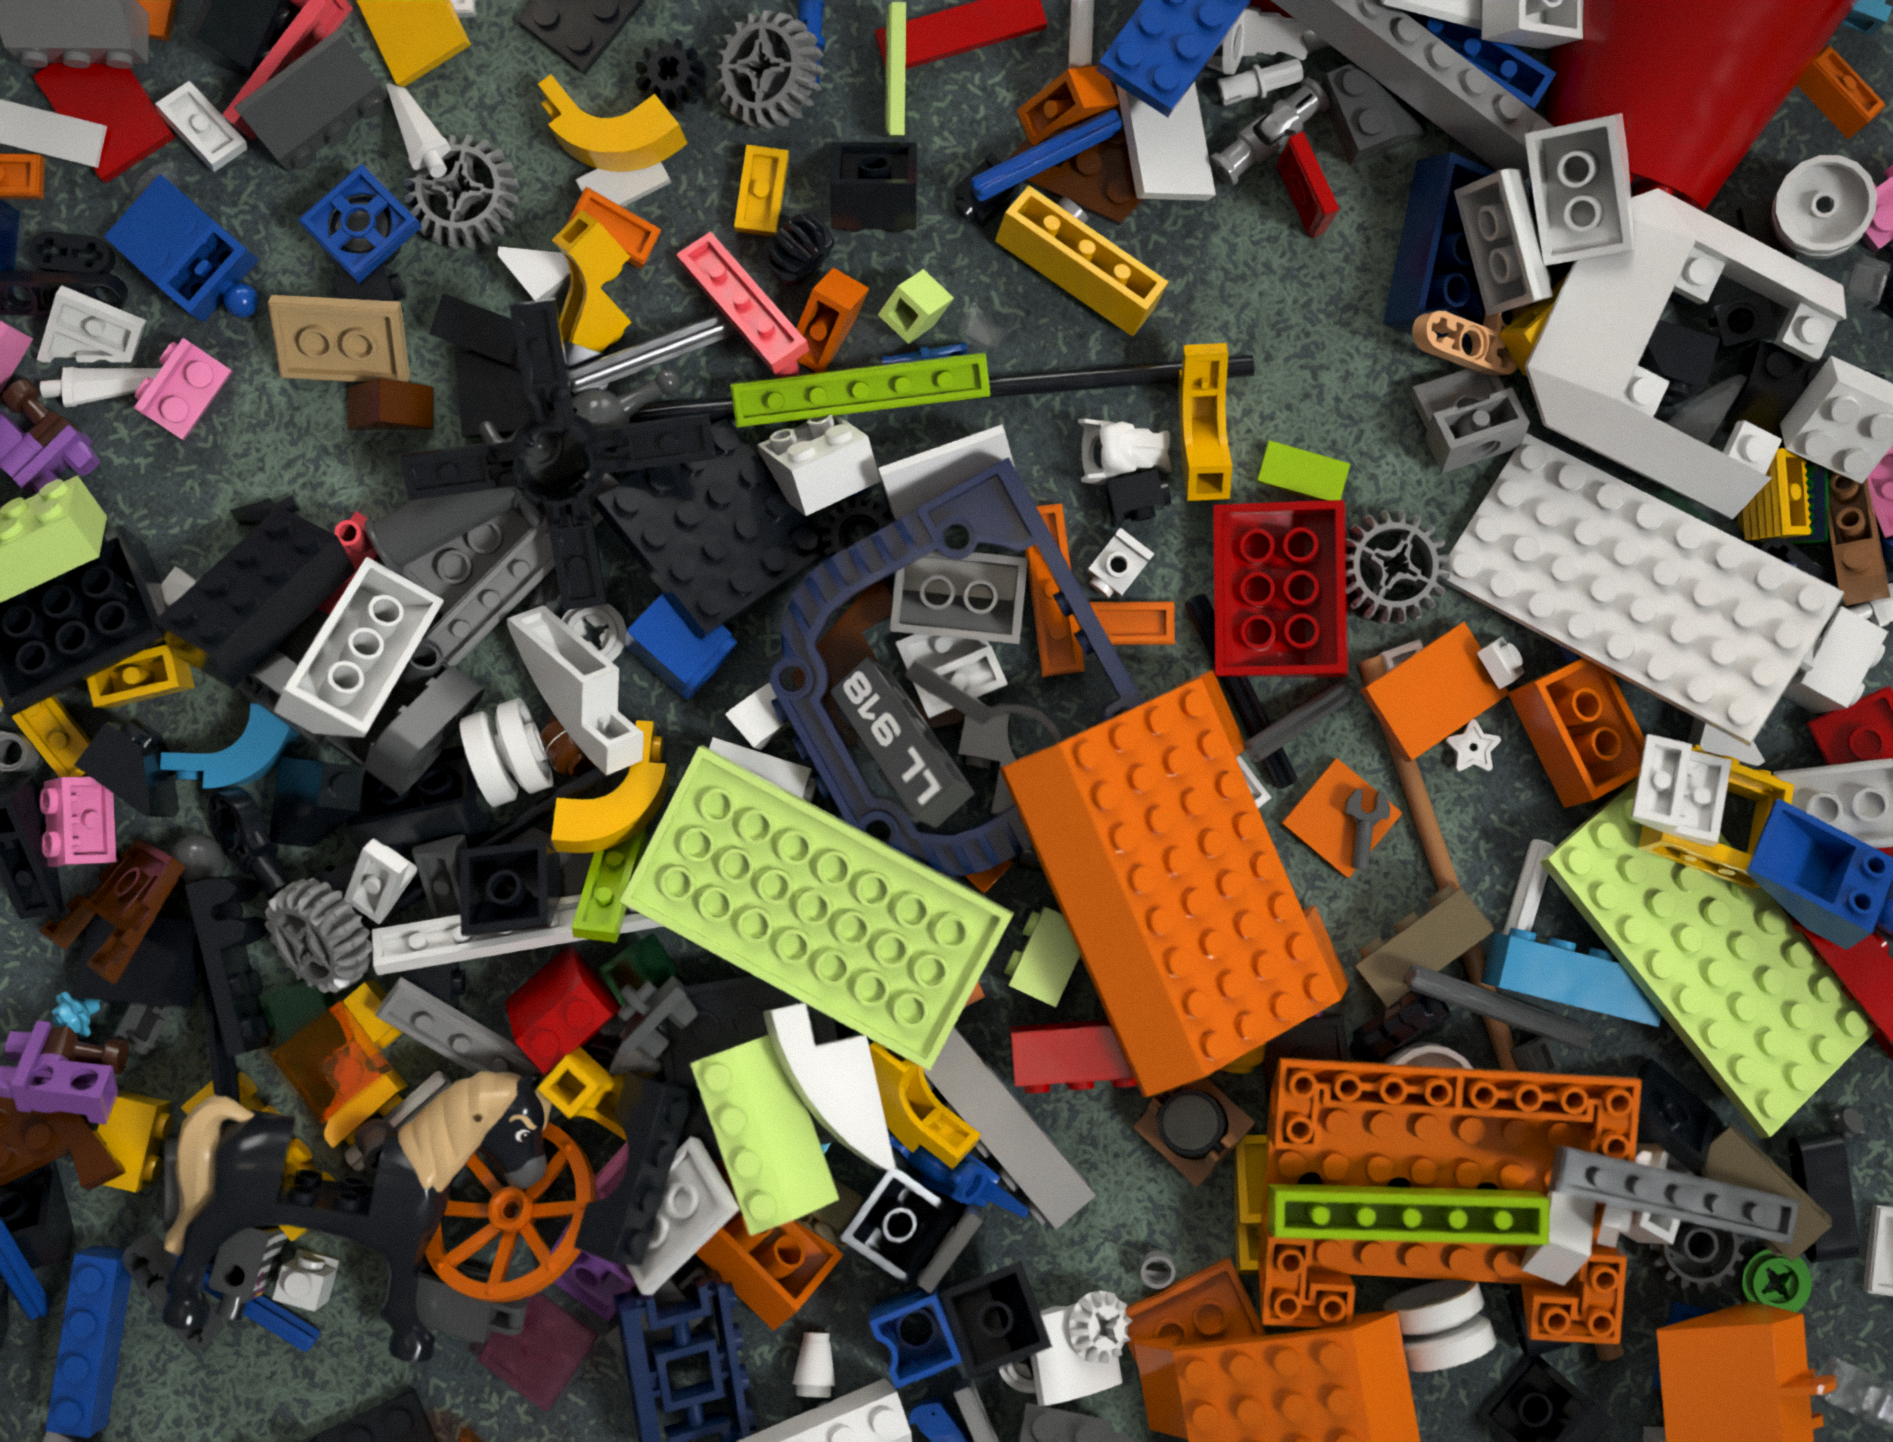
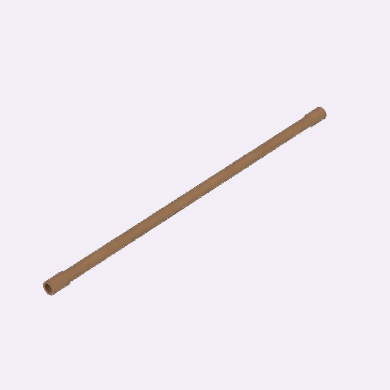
(1445, 875)

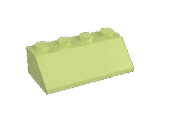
(764, 1135)

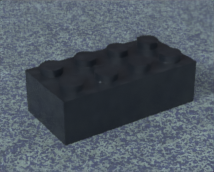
(255, 596)

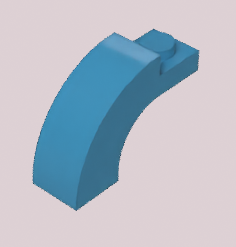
(243, 762)

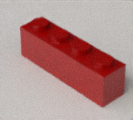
(1865, 976)

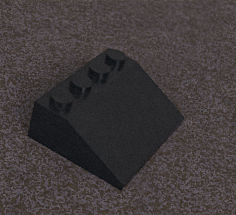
(79, 622)

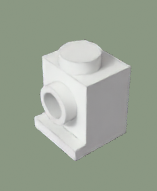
(1126, 548)
(306, 1280)

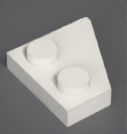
(89, 330)

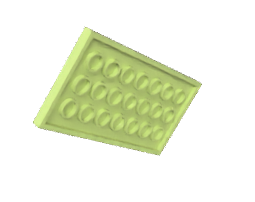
(816, 907)
(1713, 965)

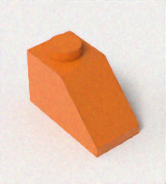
(1066, 103)
(829, 317)

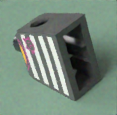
(246, 1267)

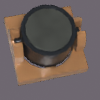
(1193, 1125)

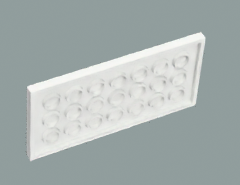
(1640, 588)

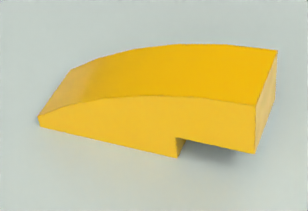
(1248, 1197)

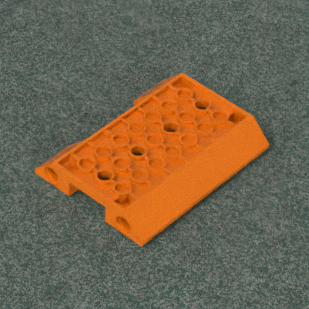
(1439, 1132)

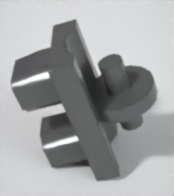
(641, 1029)

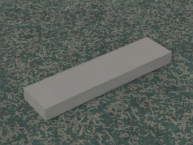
(451, 1032)

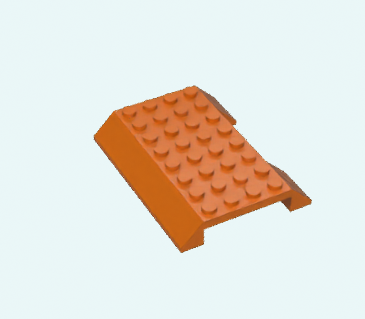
(1174, 886)
(1283, 1386)

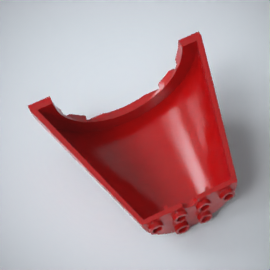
(1689, 80)

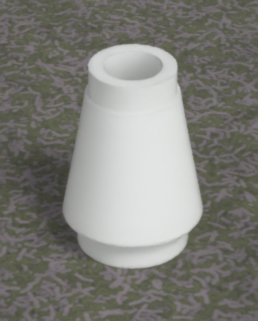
(814, 1366)

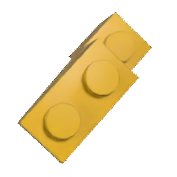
(593, 258)
(585, 1089)
(384, 1095)

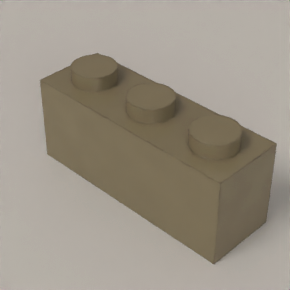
(1428, 940)
(1740, 1162)

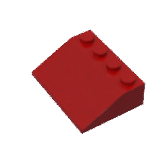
(1279, 591)

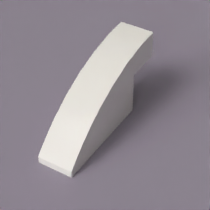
(578, 688)
(833, 1082)

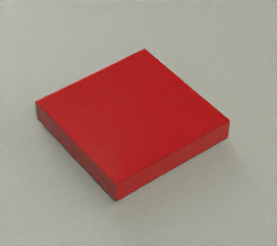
(1307, 185)

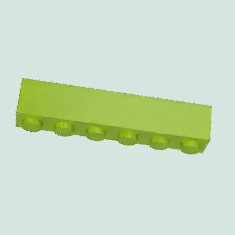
(1407, 1214)

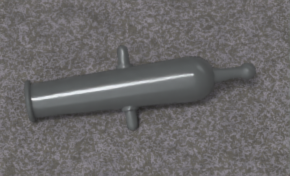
(434, 521)

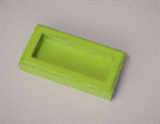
(1302, 472)

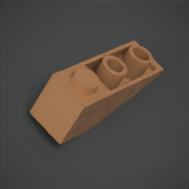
(1855, 541)

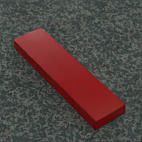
(966, 29)

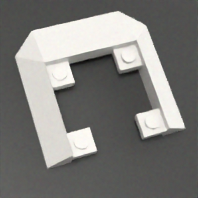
(1604, 315)

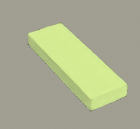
(895, 70)

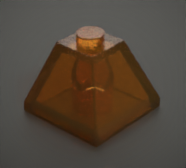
(331, 1062)

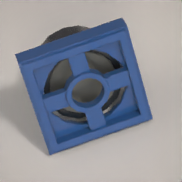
(362, 228)

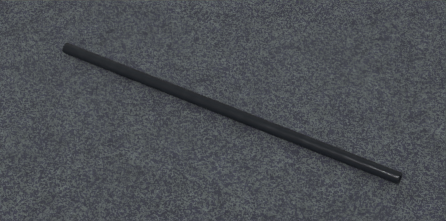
(999, 386)

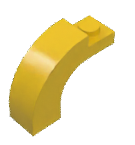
(612, 144)
(1203, 422)
(620, 815)

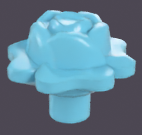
(74, 1014)

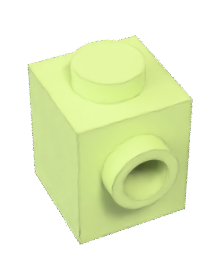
(915, 306)

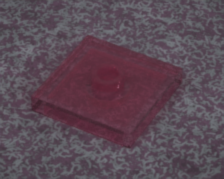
(543, 1355)

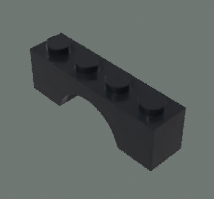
(653, 1121)

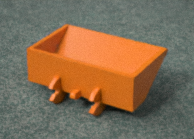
(1739, 1377)

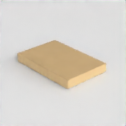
(339, 339)

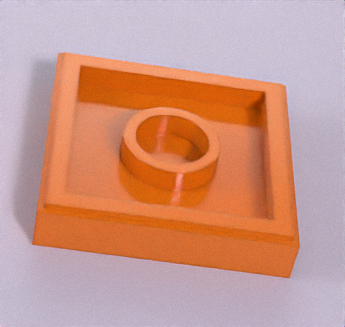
(1324, 826)

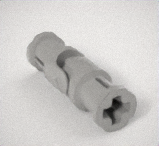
(1271, 130)

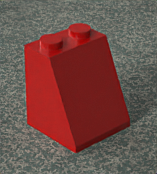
(560, 1009)

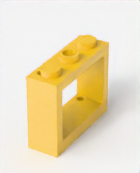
(1721, 859)

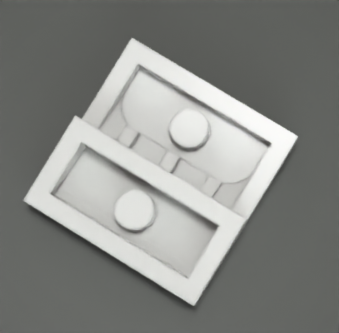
(961, 661)
(1681, 790)
(1061, 1372)

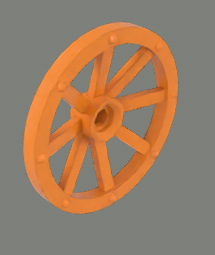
(501, 1215)

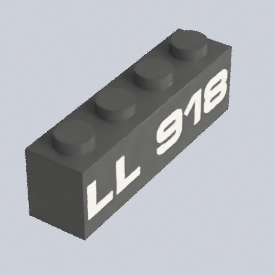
(901, 744)

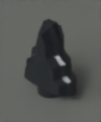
(1399, 1026)

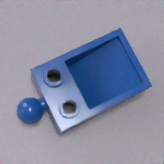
(184, 250)
(1821, 874)

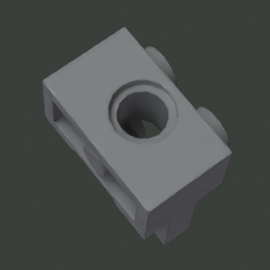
(1469, 418)

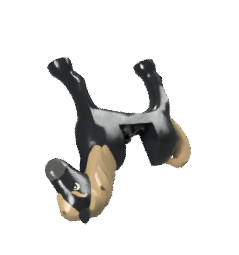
(237, 1179)

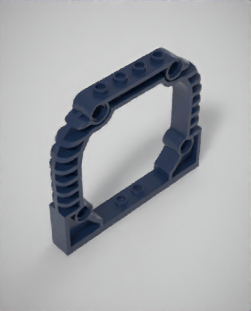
(995, 513)

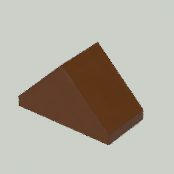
(390, 406)

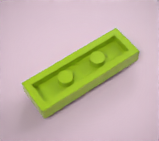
(610, 871)

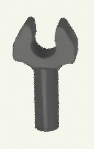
(1364, 824)

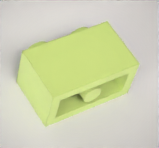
(1046, 958)

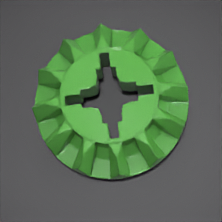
(1795, 1283)

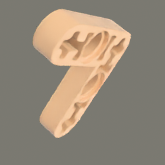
(1484, 338)

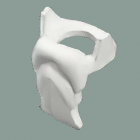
(1259, 33)
(1122, 450)

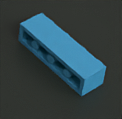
(1566, 976)

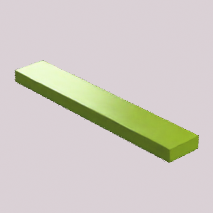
(860, 389)

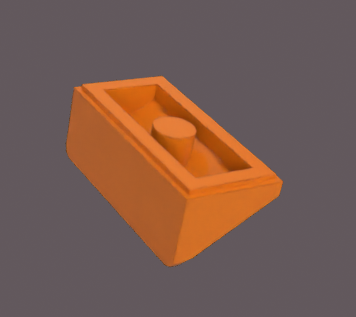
(1840, 92)

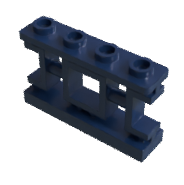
(651, 1380)

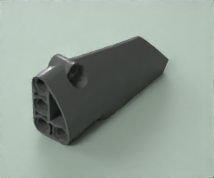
(412, 723)

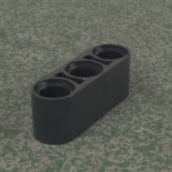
(1823, 1174)

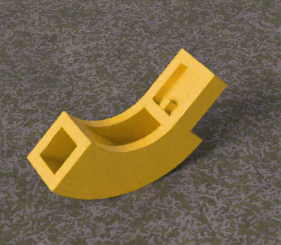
(915, 1112)

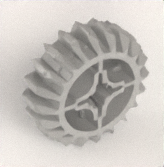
(758, 51)
(495, 200)
(1409, 574)
(319, 935)

